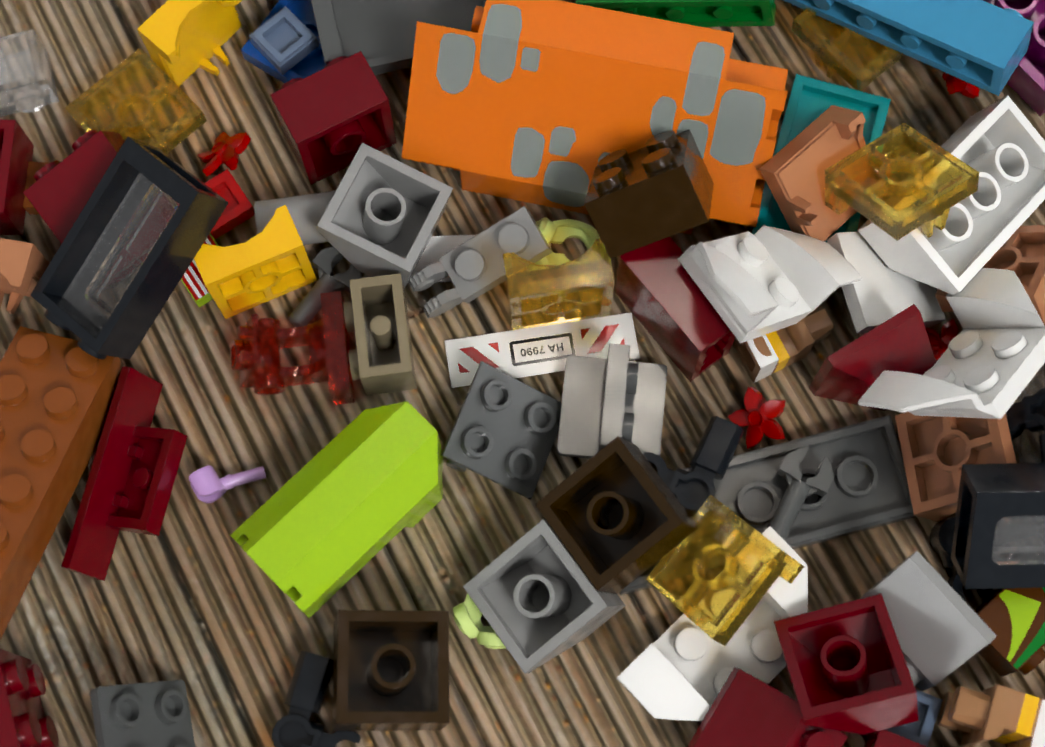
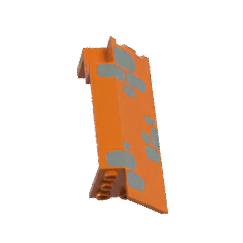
(561, 84)

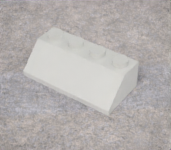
(1010, 188)

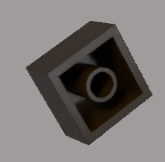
(649, 193)
(616, 516)
(390, 670)

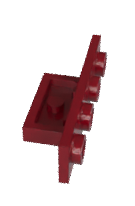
(127, 478)

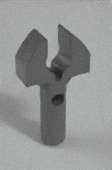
(328, 282)
(798, 490)

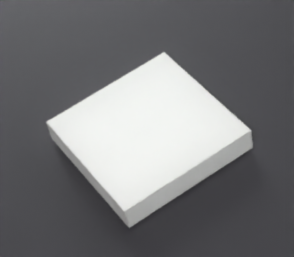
(881, 290)

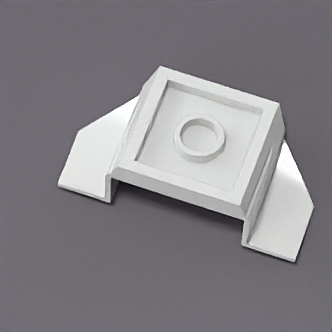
(766, 278)
(983, 364)
(687, 668)

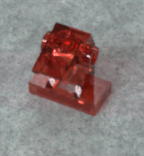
(259, 357)

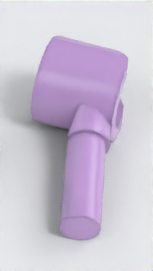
(210, 487)

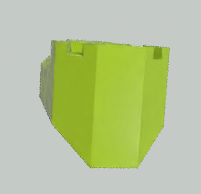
(346, 504)

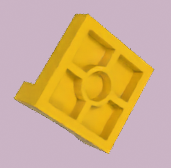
(188, 33)
(258, 269)

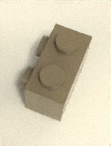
(381, 334)

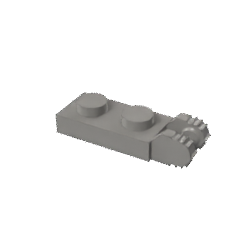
(479, 263)

